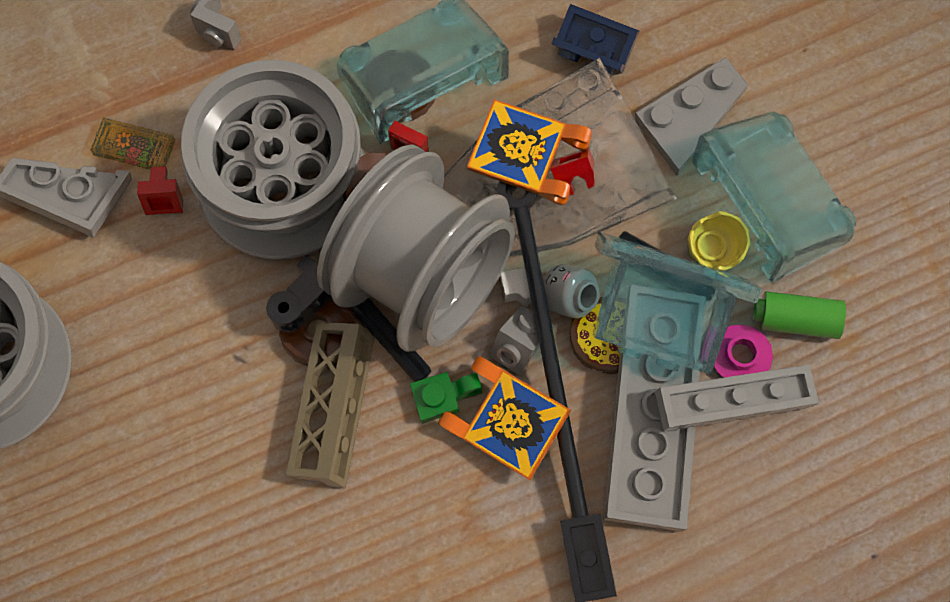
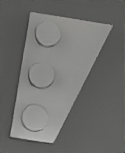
(65, 195)

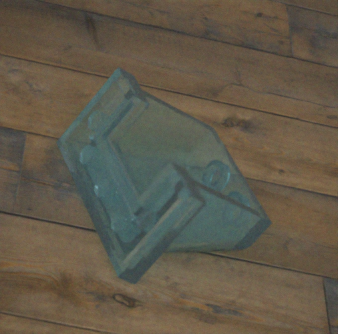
(666, 305)

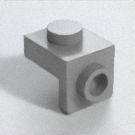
(214, 26)
(516, 341)

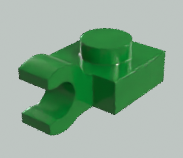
(439, 395)

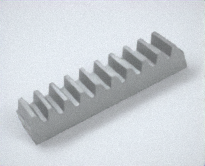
(736, 397)

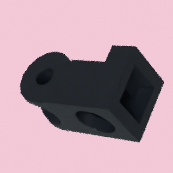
(300, 301)

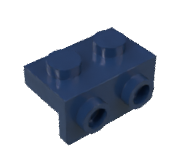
(594, 38)

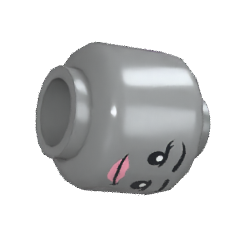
(571, 291)

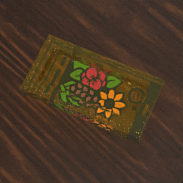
(132, 144)

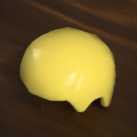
(719, 241)

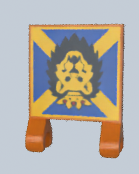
(520, 149)
(513, 421)

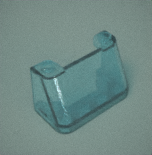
(421, 63)
(776, 191)

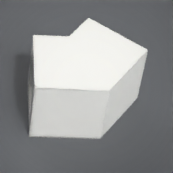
(515, 286)

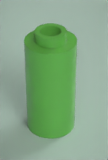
(800, 314)

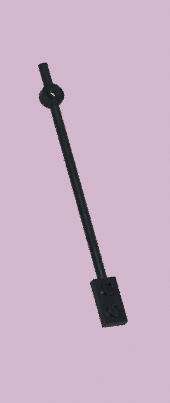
(585, 533)

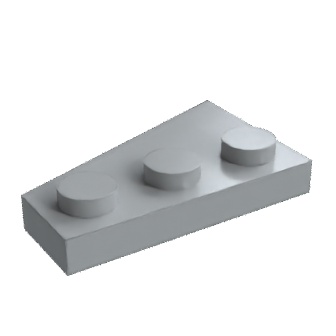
(691, 110)

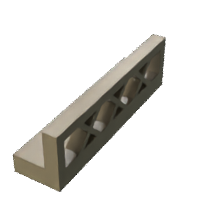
(344, 407)

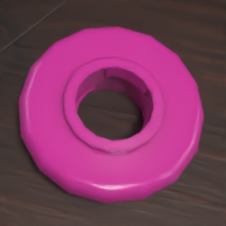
(752, 338)

